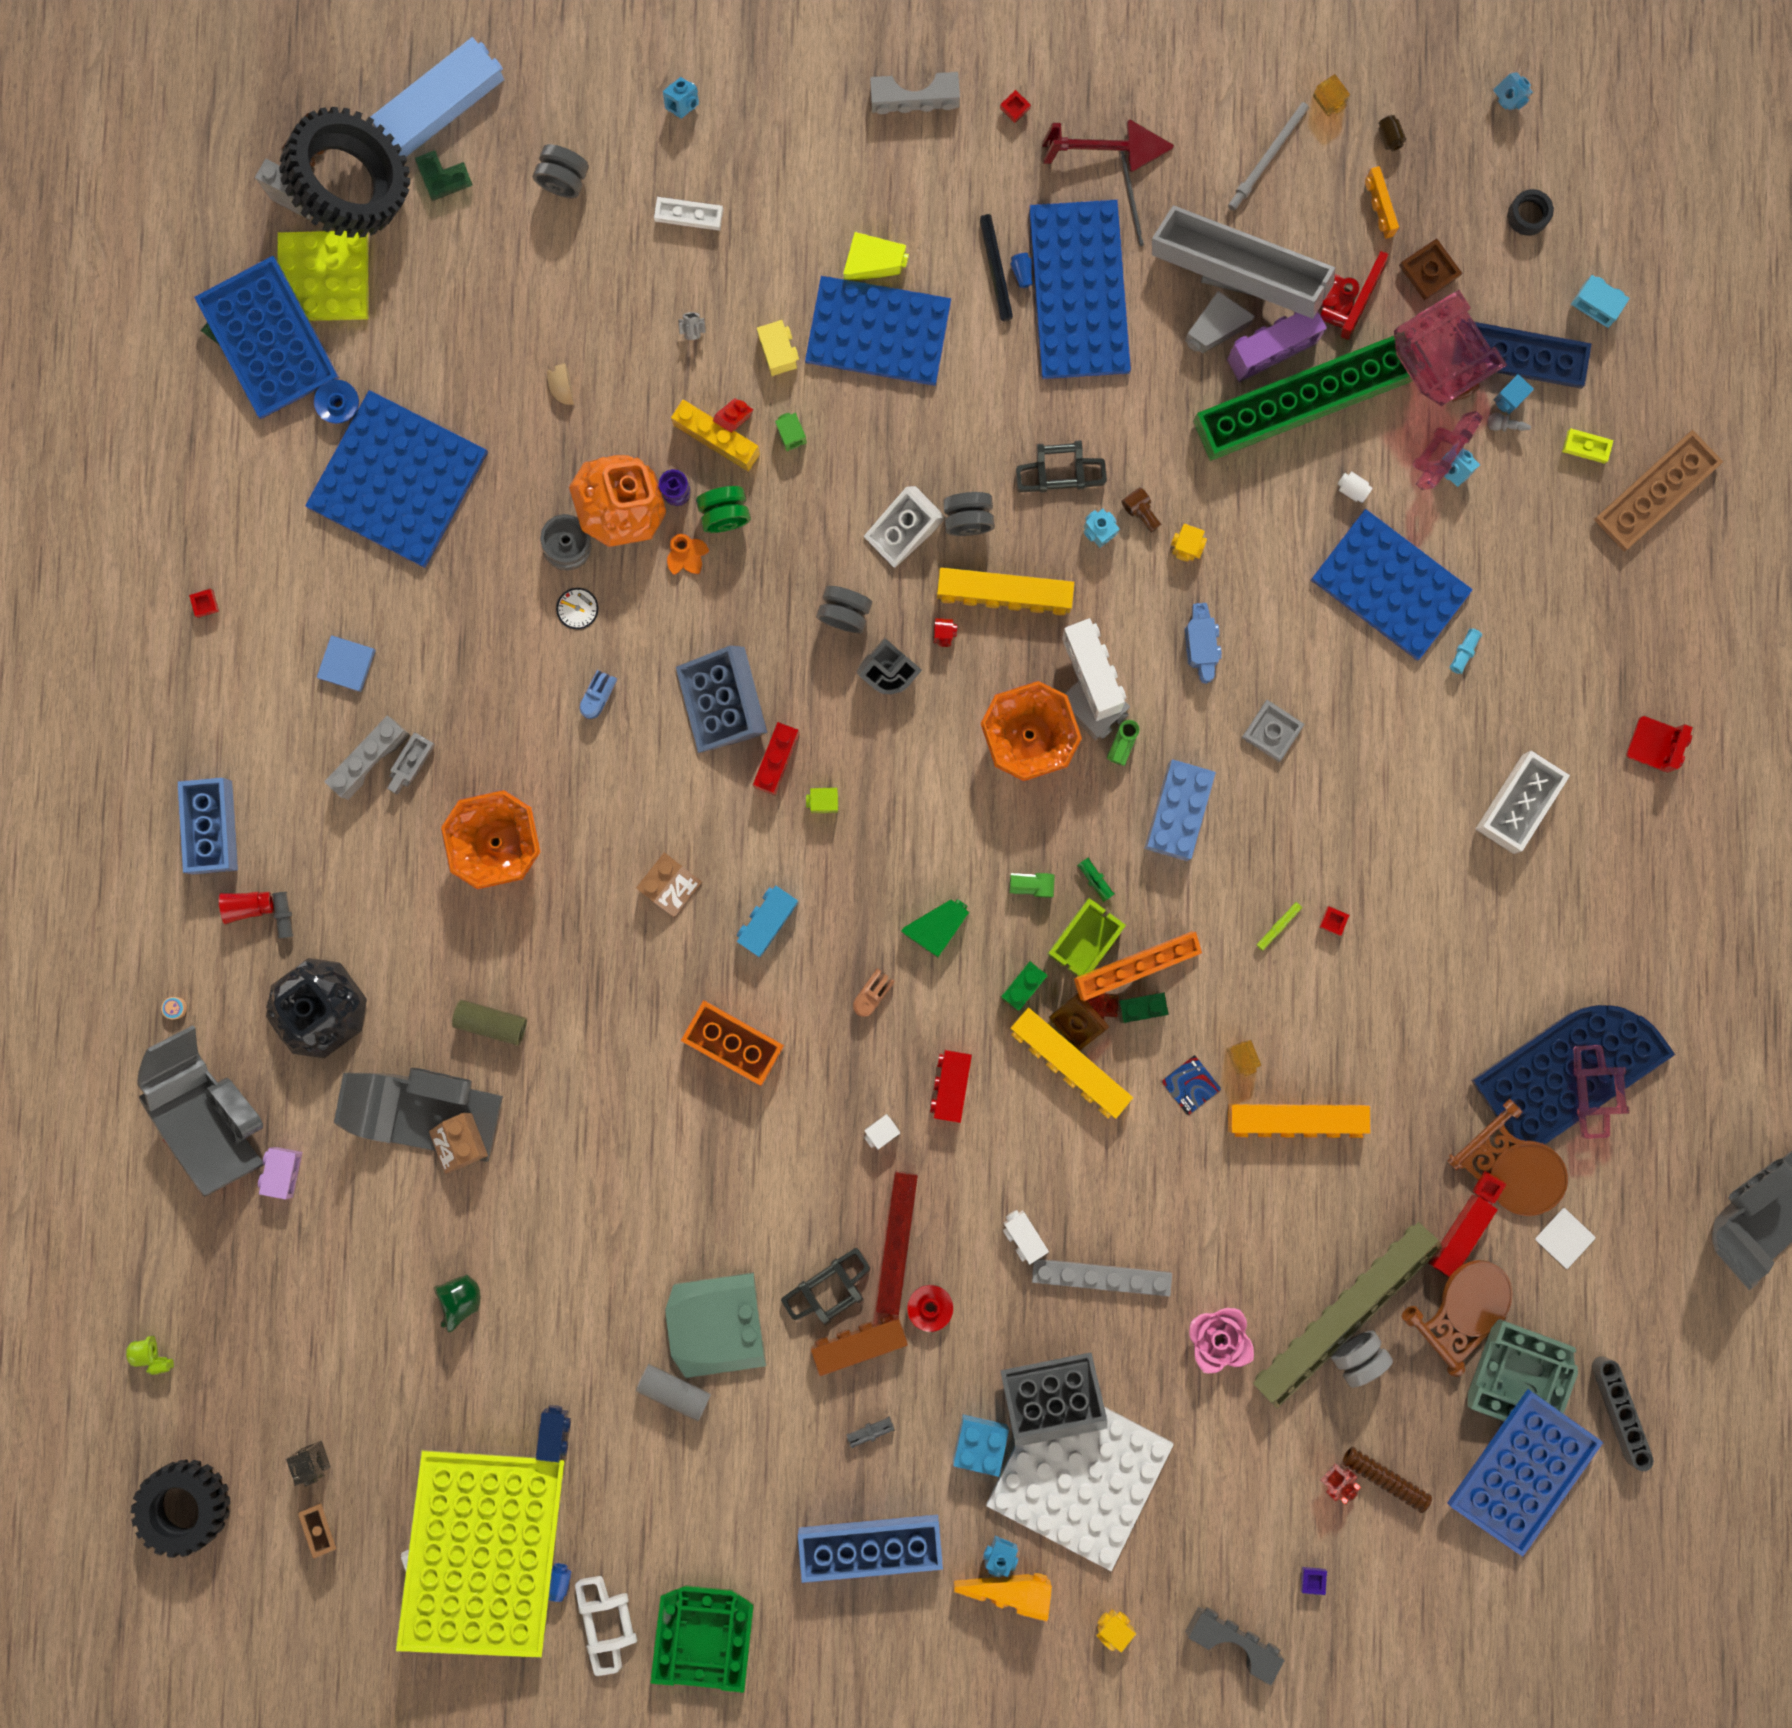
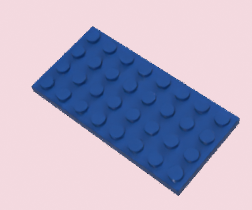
(1079, 289)

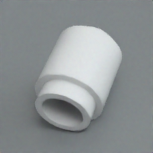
(1354, 487)

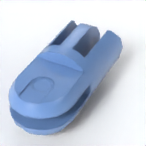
(597, 695)

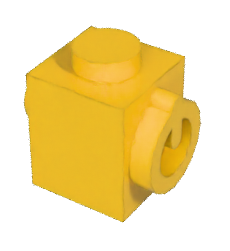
(1188, 543)
(1115, 1630)

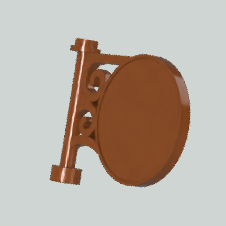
(1532, 1171)
(1471, 1303)

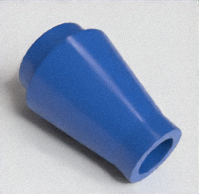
(1022, 269)

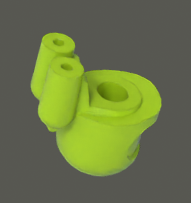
(146, 1353)

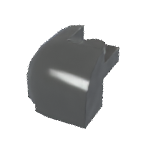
(888, 669)

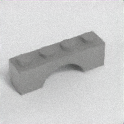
(890, 97)
(353, 770)

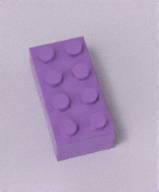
(1274, 344)

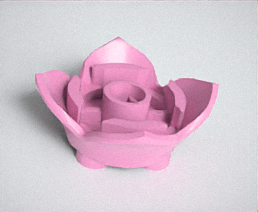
(1234, 1351)

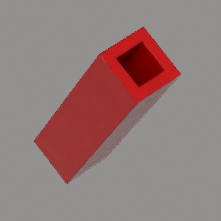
(1463, 1235)

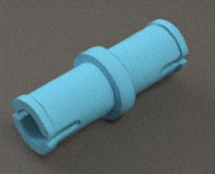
(1465, 651)

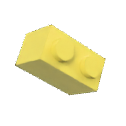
(777, 348)

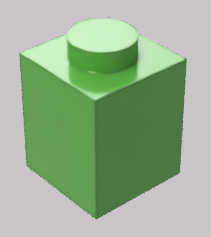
(790, 431)

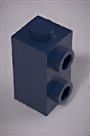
(552, 1432)

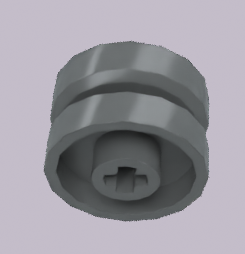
(560, 171)
(968, 514)
(554, 538)
(844, 609)

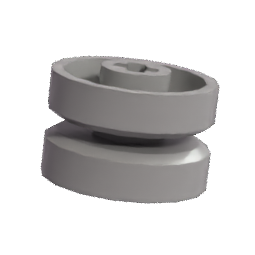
(1362, 1359)

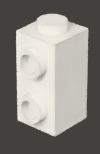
(1021, 1230)

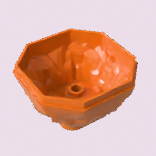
(617, 500)
(1036, 710)
(471, 833)

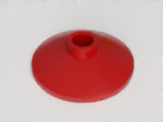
(930, 1320)

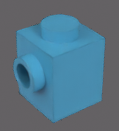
(1513, 394)

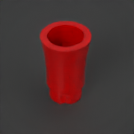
(244, 905)

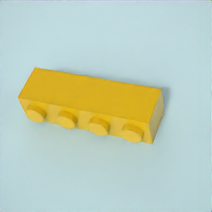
(703, 429)

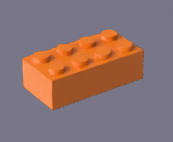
(732, 1043)

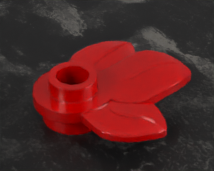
(1339, 297)

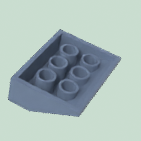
(721, 698)

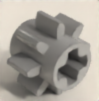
(691, 326)

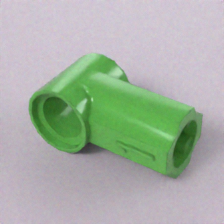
(1123, 744)
(1037, 885)

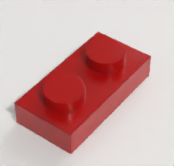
(733, 415)

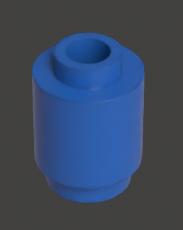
(559, 1582)

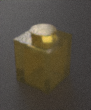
(1331, 95)
(1244, 1058)

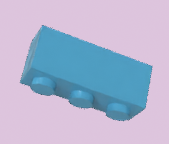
(766, 920)

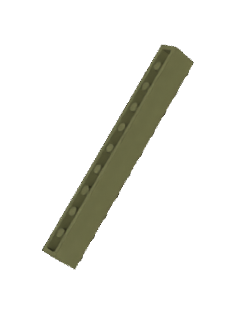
(1347, 1315)

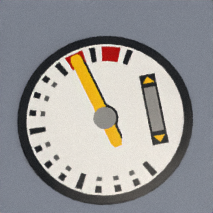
(577, 608)

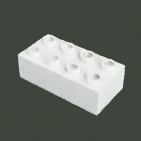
(1093, 669)
(1522, 802)

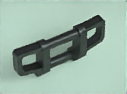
(1078, 482)
(806, 1288)

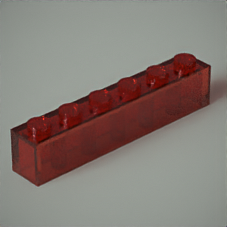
(896, 1242)

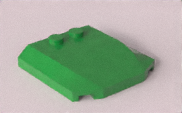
(702, 1638)

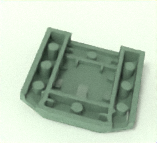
(715, 1325)
(1520, 1361)

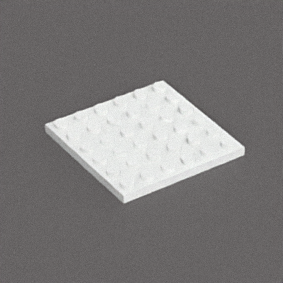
(1083, 1486)

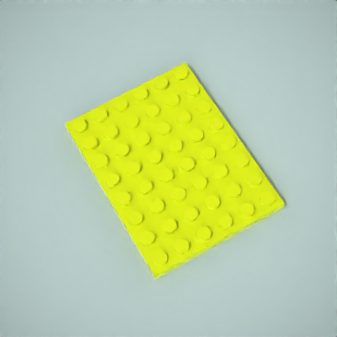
(480, 1555)

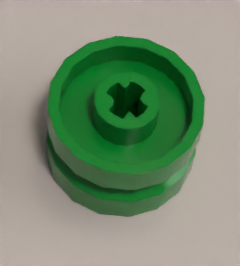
(723, 509)

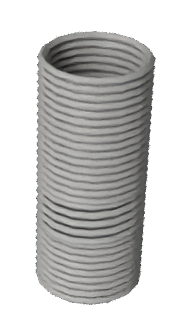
(669, 1392)

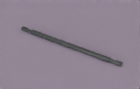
(1132, 200)

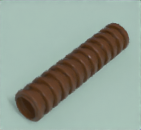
(1387, 1480)

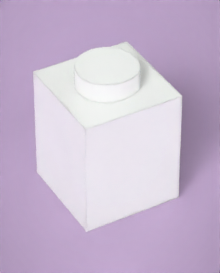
(881, 1132)

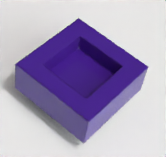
(1313, 1580)

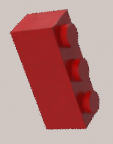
(776, 758)
(951, 1086)

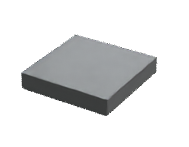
(1273, 731)

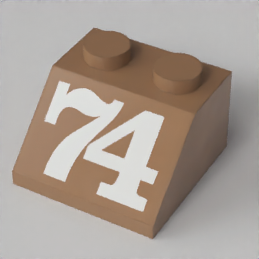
(669, 884)
(458, 1142)

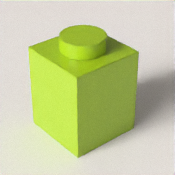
(822, 800)

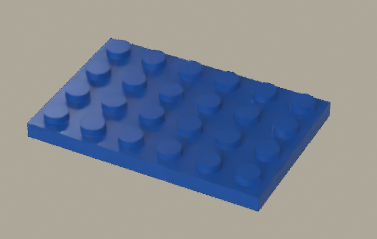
(878, 330)
(266, 337)
(1391, 584)
(1525, 1472)

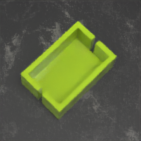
(1086, 939)

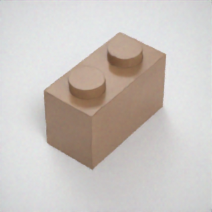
(316, 1530)

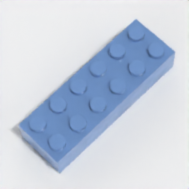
(870, 1548)

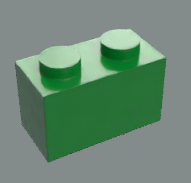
(1023, 986)

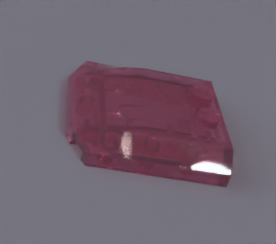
(1445, 350)

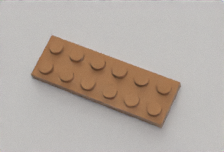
(1658, 490)

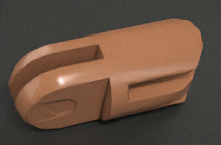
(868, 999)

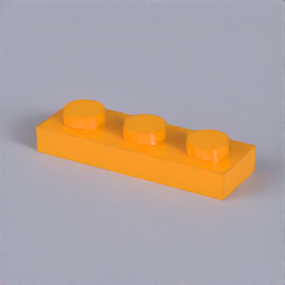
(1381, 202)

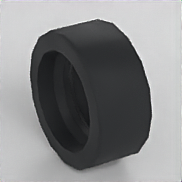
(1540, 199)

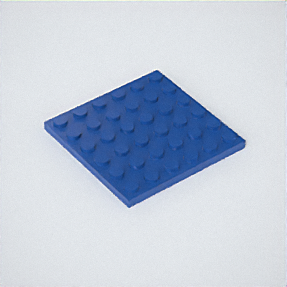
(396, 478)

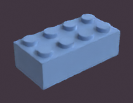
(1179, 810)
(207, 826)

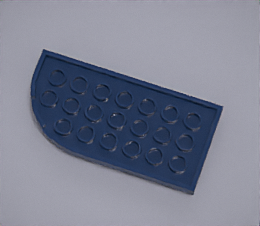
(1542, 1075)

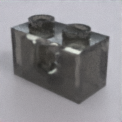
(308, 1464)

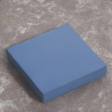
(346, 663)

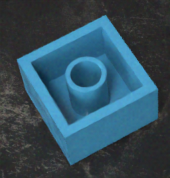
(980, 1445)

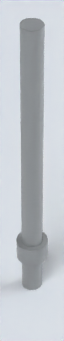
(1245, 188)

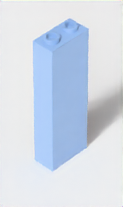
(439, 96)

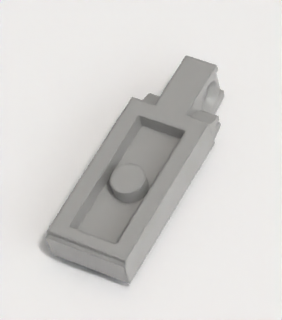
(409, 762)

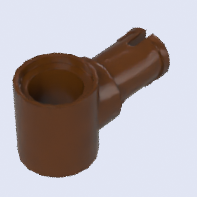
(1138, 505)

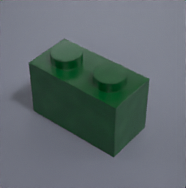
(1142, 1008)

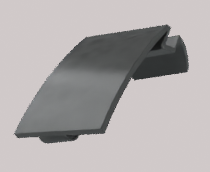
(409, 1107)
(196, 1115)
(1756, 1222)

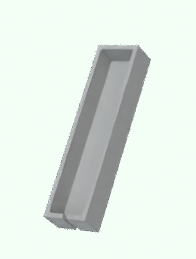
(1243, 261)

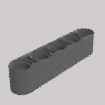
(1630, 1421)

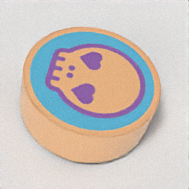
(174, 1008)

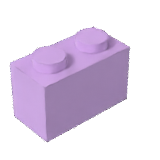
(279, 1172)

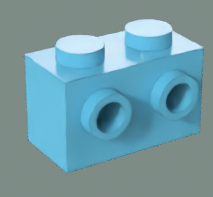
(1600, 301)

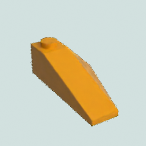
(1024, 1592)

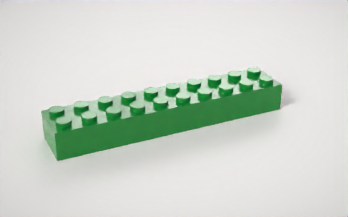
(1300, 398)

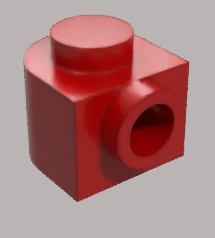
(944, 632)

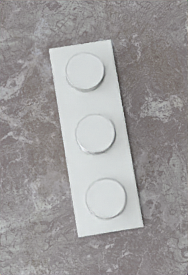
(688, 213)

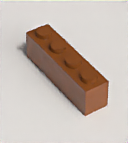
(858, 1345)

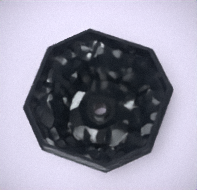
(334, 1011)

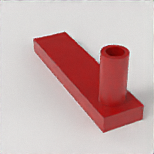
(1349, 322)

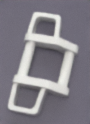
(614, 1645)

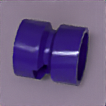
(674, 487)

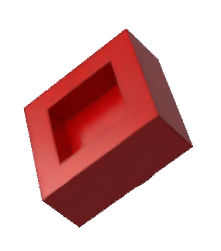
(1015, 106)
(204, 603)
(1334, 921)
(1489, 1187)

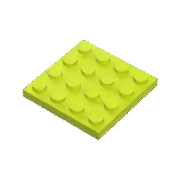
(326, 273)

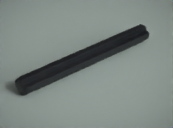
(996, 267)

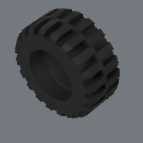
(159, 1530)

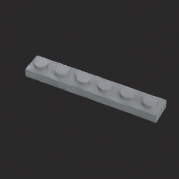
(1102, 1277)

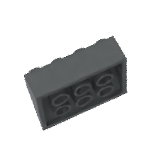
(1054, 1399)

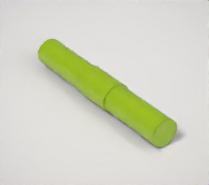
(1279, 926)

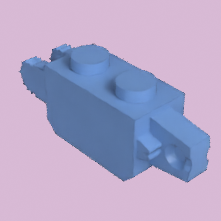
(1202, 642)

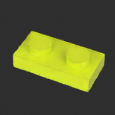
(1587, 446)

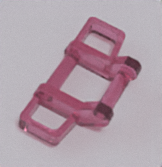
(1436, 470)
(1584, 1109)

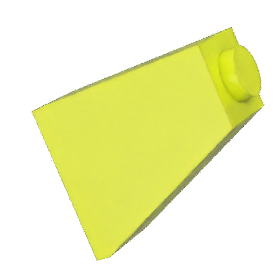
(874, 258)

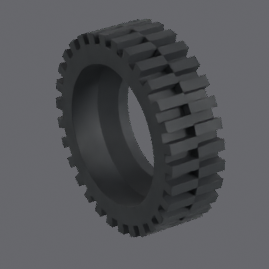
(367, 144)

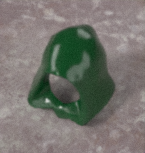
(458, 1300)

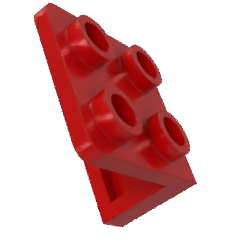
(1659, 744)

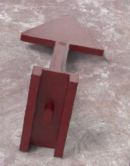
(1141, 144)

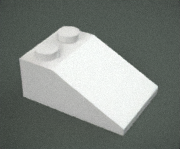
(904, 525)

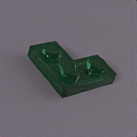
(440, 181)

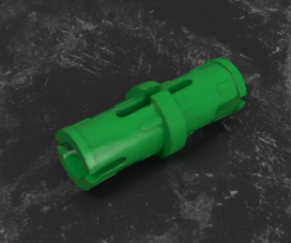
(1095, 879)

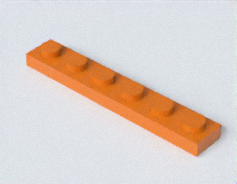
(1137, 966)

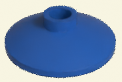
(329, 395)

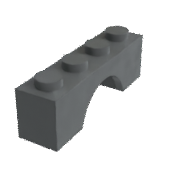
(1209, 1630)

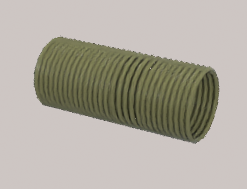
(485, 1020)

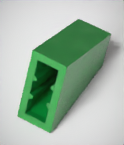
(937, 927)

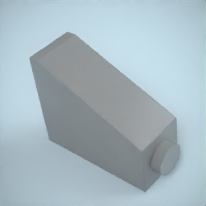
(1217, 324)

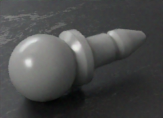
(1497, 421)

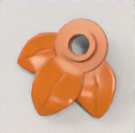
(686, 558)

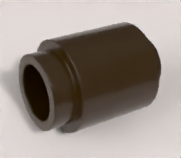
(1391, 133)

